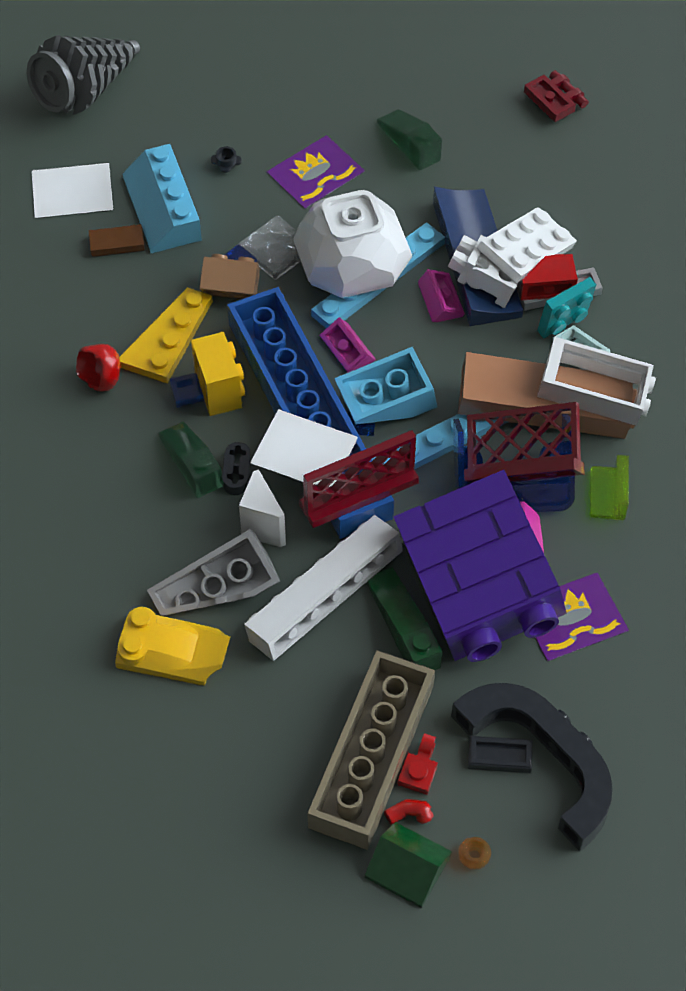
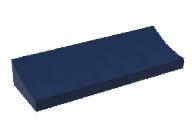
(470, 215)

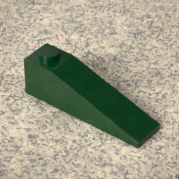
(405, 620)

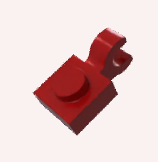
(419, 769)

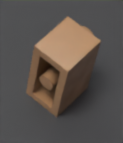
(229, 277)

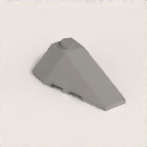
(224, 575)

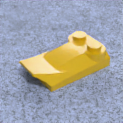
(170, 647)

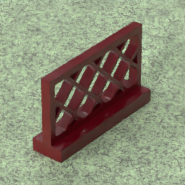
(530, 468)
(356, 491)

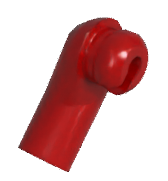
(409, 807)

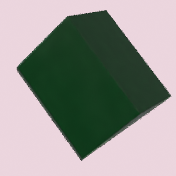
(407, 864)

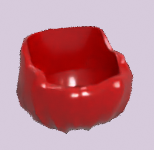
(98, 366)

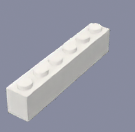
(323, 587)

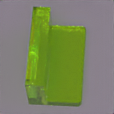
(610, 490)

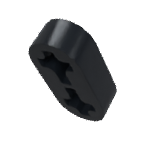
(241, 468)

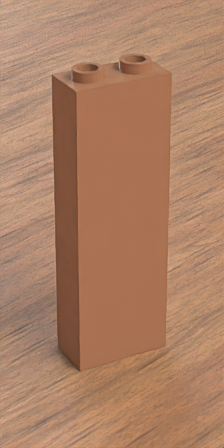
(507, 384)

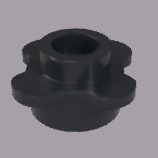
(226, 159)

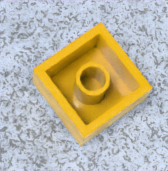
(218, 373)

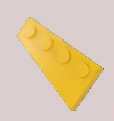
(167, 338)

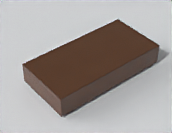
(116, 240)

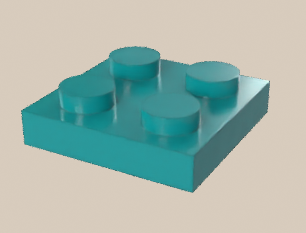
(566, 308)

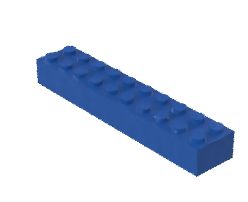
(295, 380)

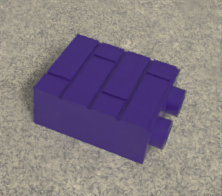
(481, 567)

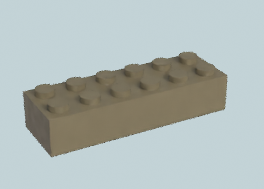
(371, 750)

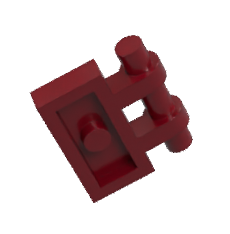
(551, 99)

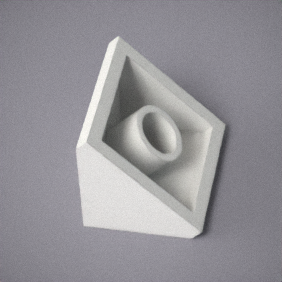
(262, 512)

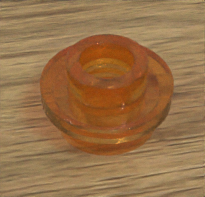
(479, 845)

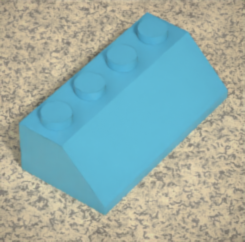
(162, 200)

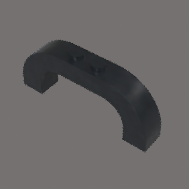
(554, 730)

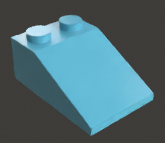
(388, 389)

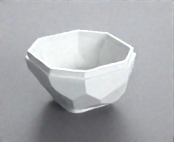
(352, 244)

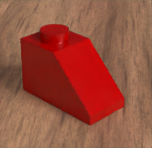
(549, 277)

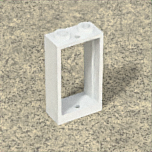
(603, 363)

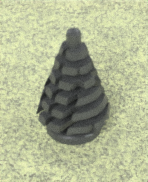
(76, 70)

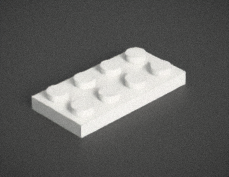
(525, 243)

